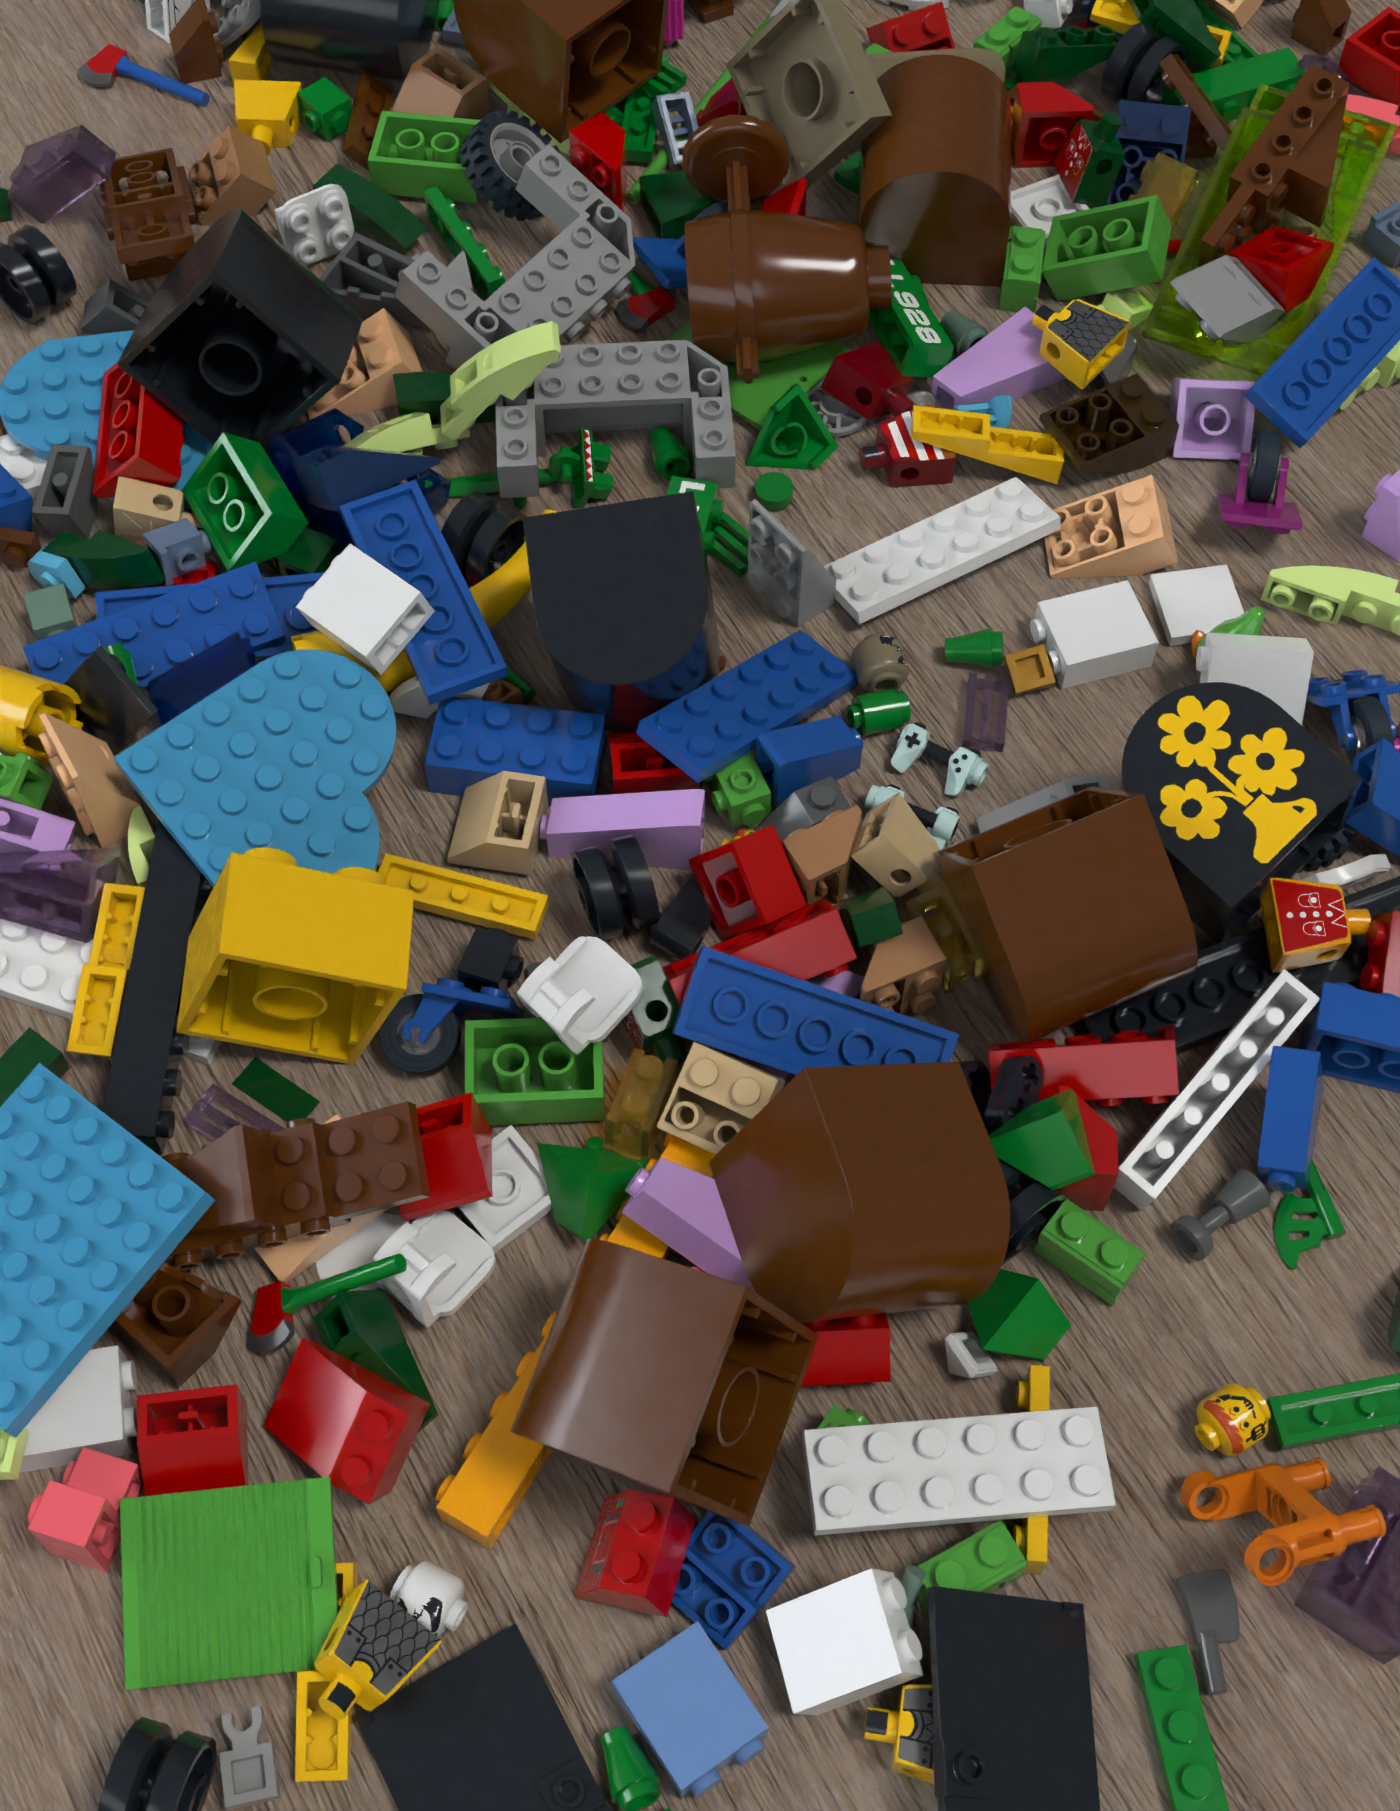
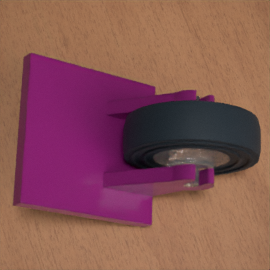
(1262, 468)

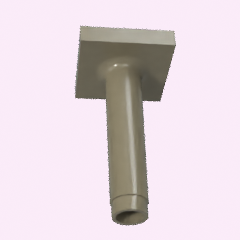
(819, 84)

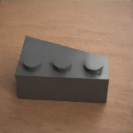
(368, 277)

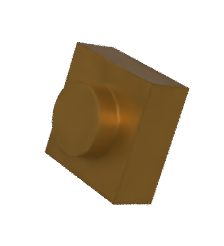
(1029, 670)

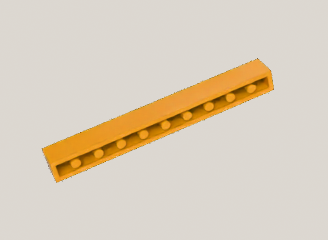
(503, 1464)

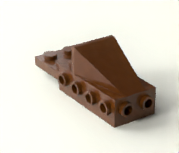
(1285, 166)
(150, 215)
(299, 1180)

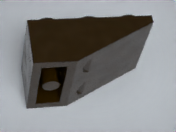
(1114, 427)

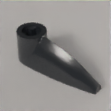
(683, 922)

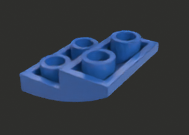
(728, 1577)

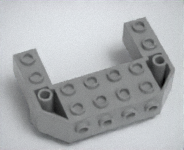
(562, 283)
(619, 390)

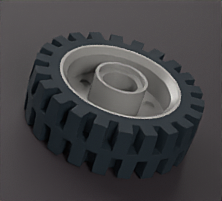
(495, 159)

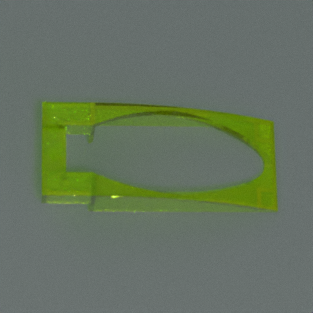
(1363, 151)

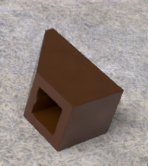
(1320, 24)
(194, 47)

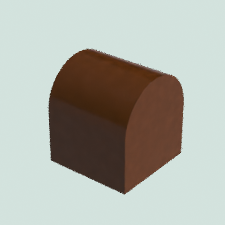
(564, 55)
(940, 171)
(1071, 909)
(867, 1193)
(667, 1379)

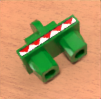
(579, 466)

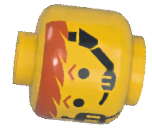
(1232, 1419)

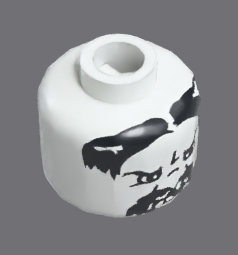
(431, 1596)

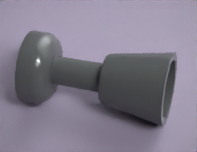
(1236, 1201)

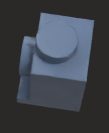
(1384, 234)
(177, 548)

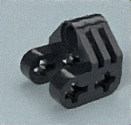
(1014, 1089)

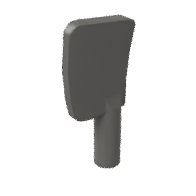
(1212, 1619)

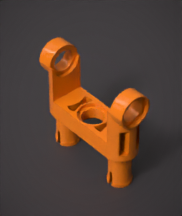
(1303, 1526)

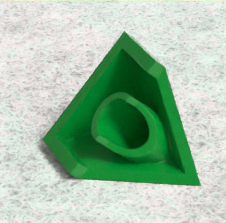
(792, 435)
(1047, 1142)
(585, 1185)
(1018, 1317)

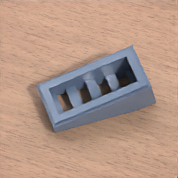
(669, 103)

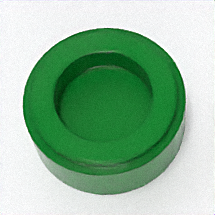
(774, 491)

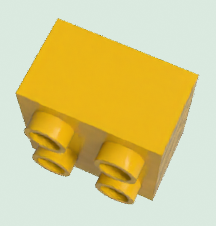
(296, 957)

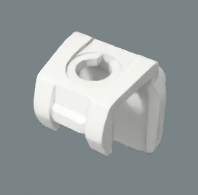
(315, 223)
(582, 992)
(443, 1265)

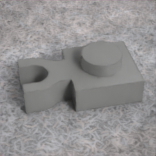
(250, 1768)

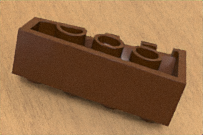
(177, 1321)

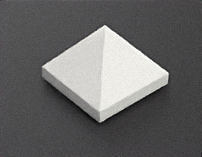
(967, 1357)

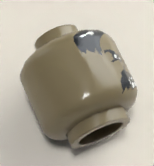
(880, 663)

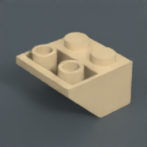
(500, 823)
(716, 1097)

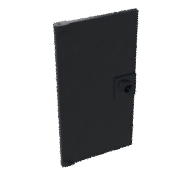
(1010, 1704)
(480, 1738)

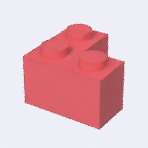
(83, 1513)

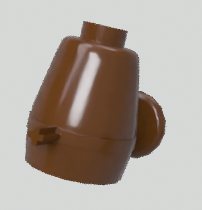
(767, 278)

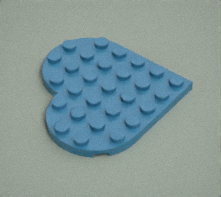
(57, 397)
(273, 765)

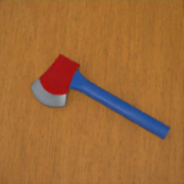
(113, 61)

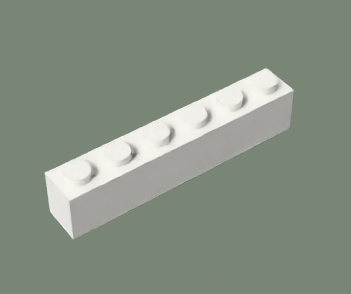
(1213, 1089)

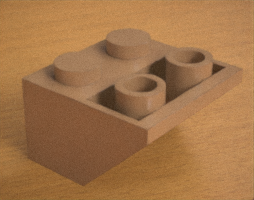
(443, 87)
(231, 176)
(823, 855)
(905, 971)

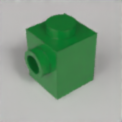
(325, 109)

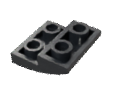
(110, 699)

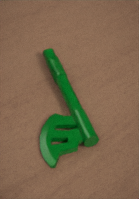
(1325, 1224)

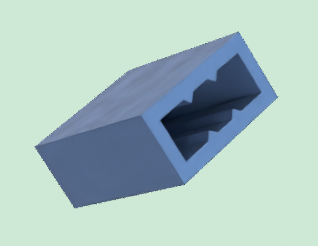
(691, 1711)

